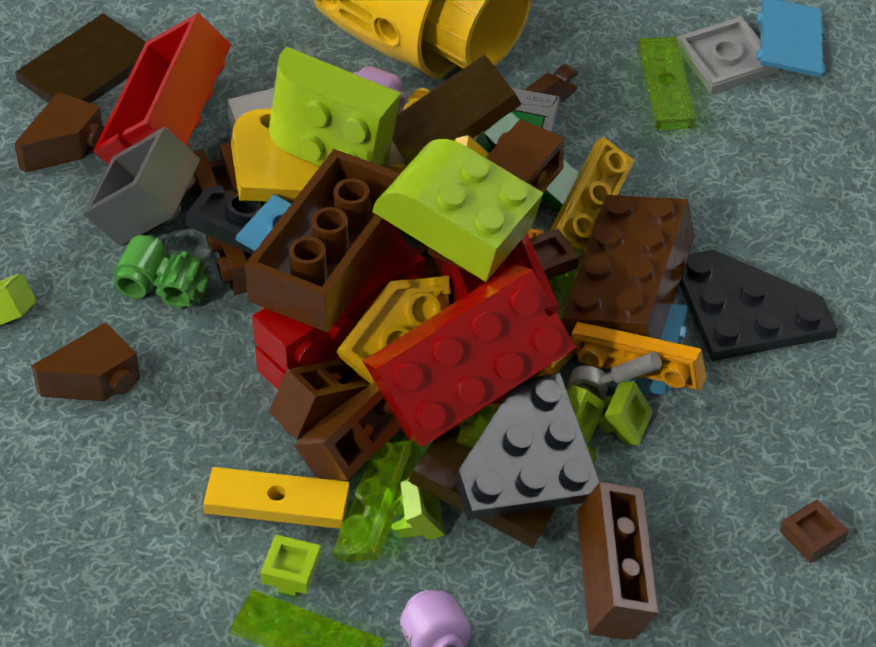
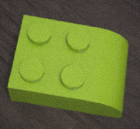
(330, 109)
(461, 206)

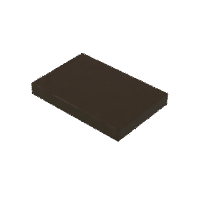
(84, 62)
(455, 109)
(436, 476)

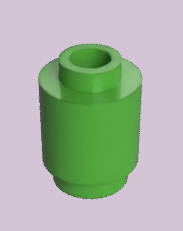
(139, 265)

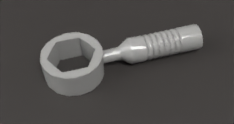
(618, 374)

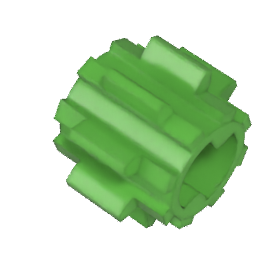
(181, 280)

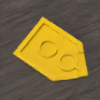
(392, 314)

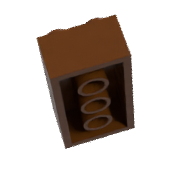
(323, 243)
(632, 265)

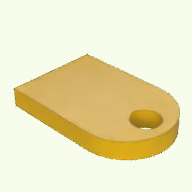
(262, 165)

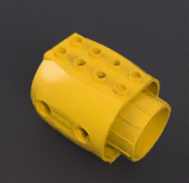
(432, 33)

